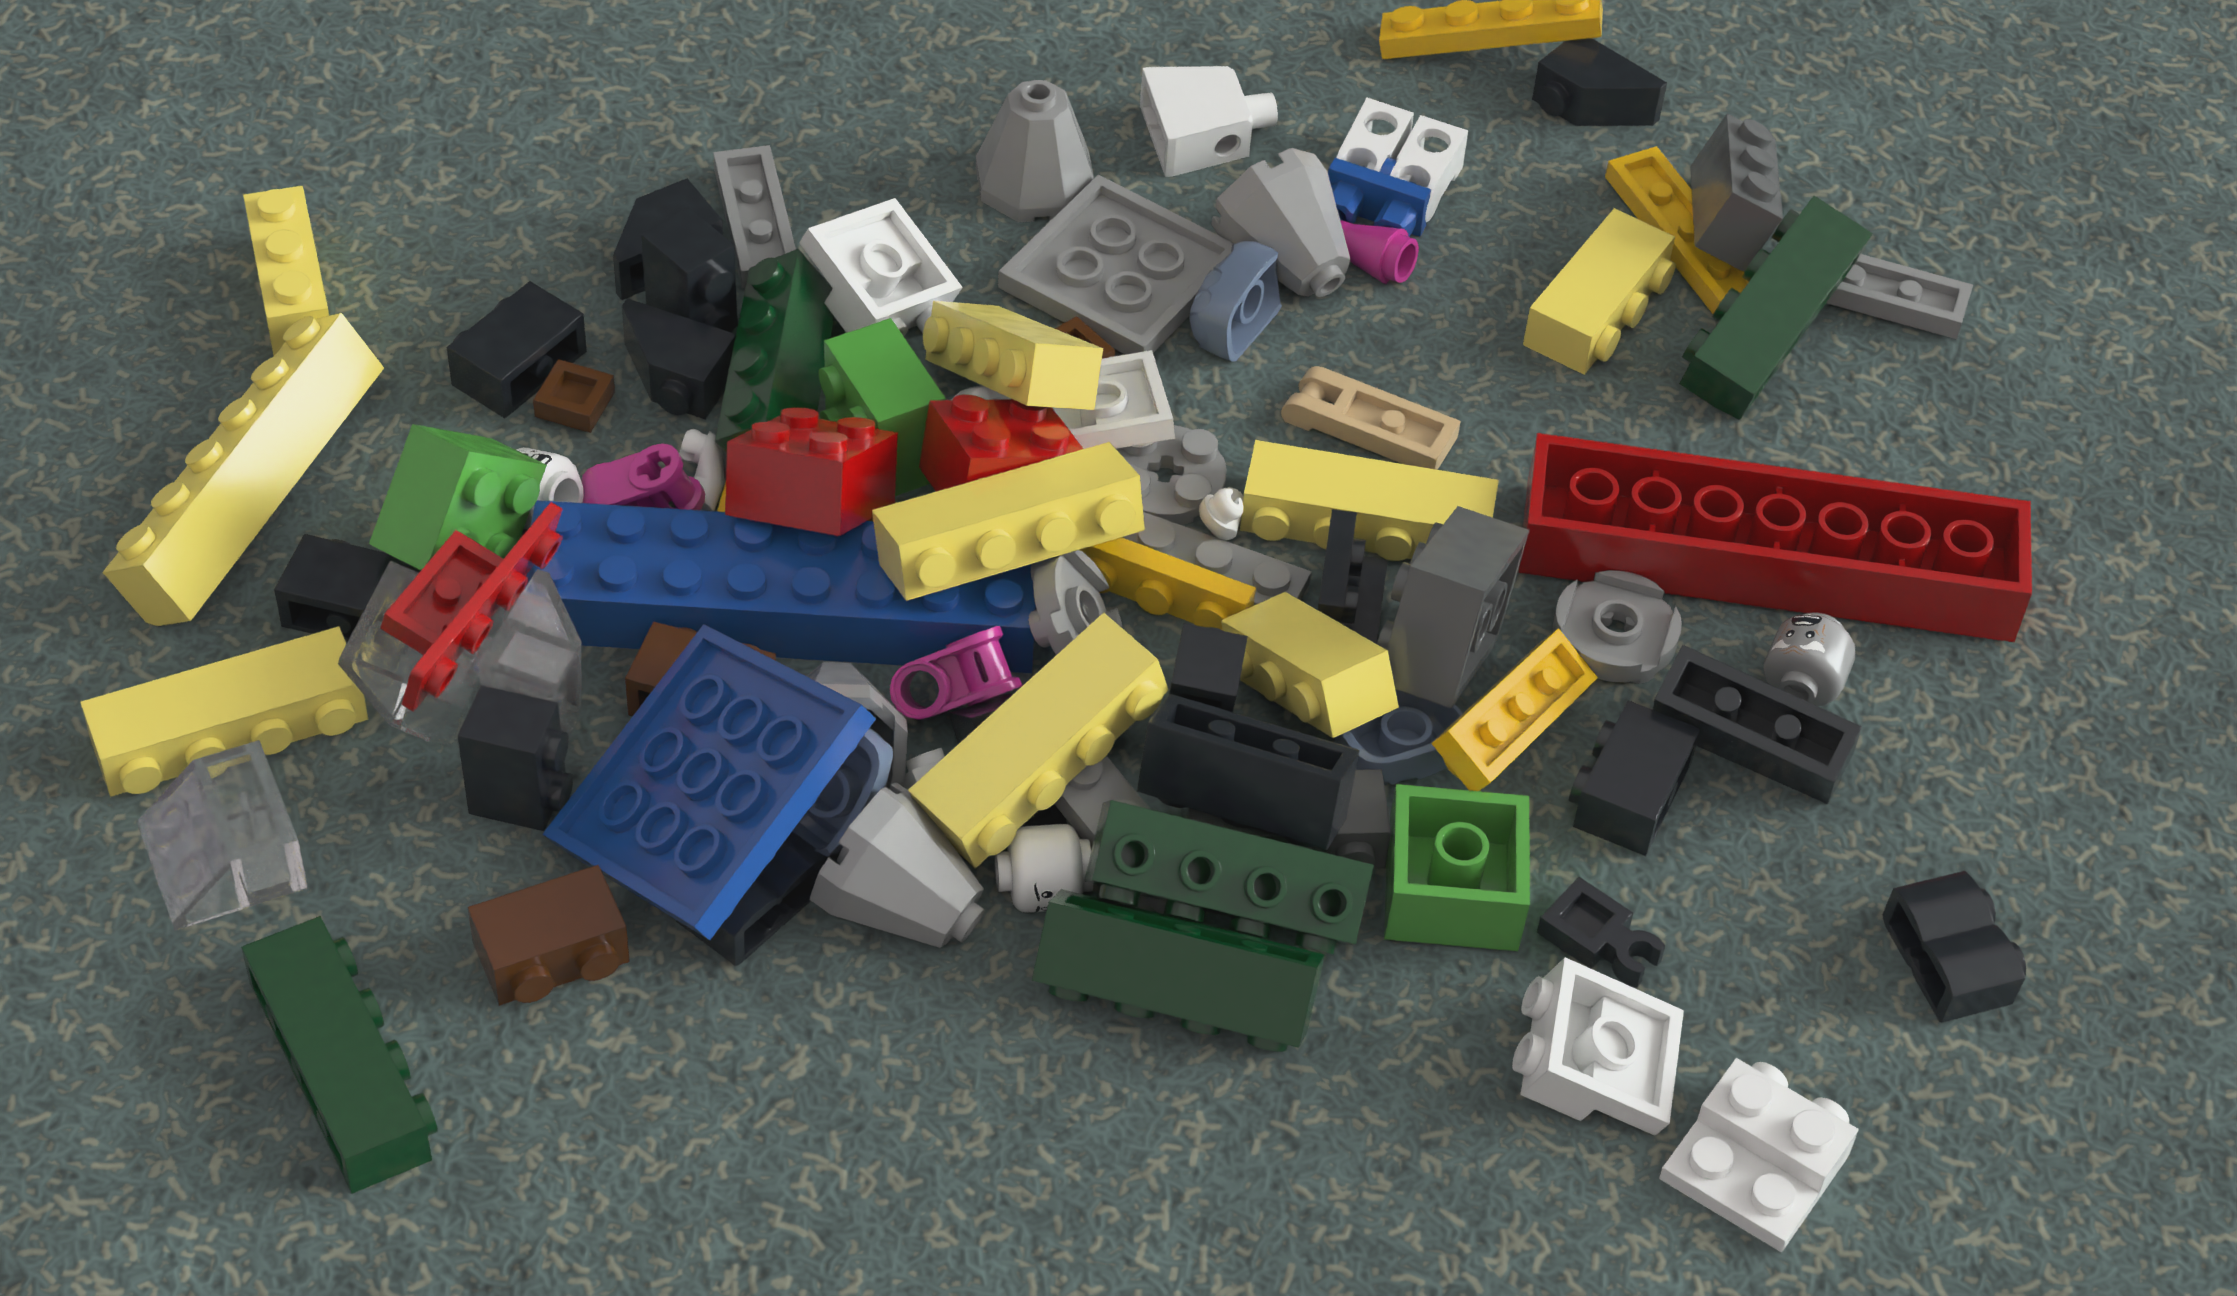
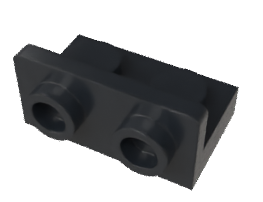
(1350, 581)

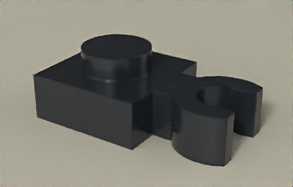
(1597, 927)

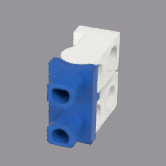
(1392, 174)

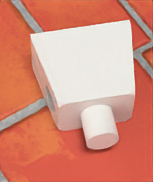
(1201, 116)

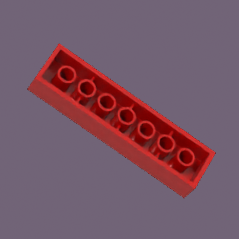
(1780, 537)

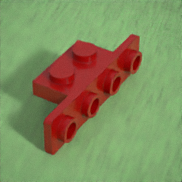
(457, 595)

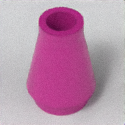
(1381, 251)

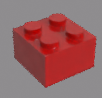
(984, 437)
(811, 472)

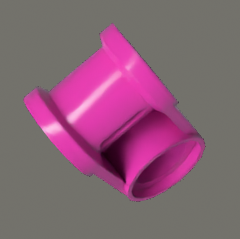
(642, 481)
(965, 673)

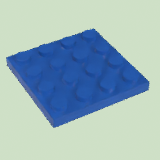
(709, 779)

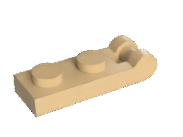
(1371, 419)

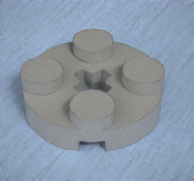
(1191, 455)
(1066, 599)
(1632, 599)

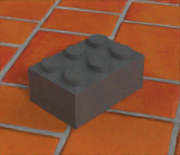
(1451, 604)

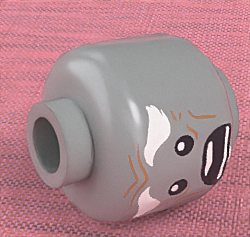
(1810, 658)

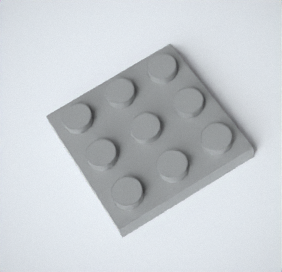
(1116, 266)

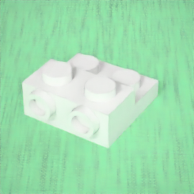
(879, 268)
(1128, 405)
(1599, 1048)
(1761, 1152)

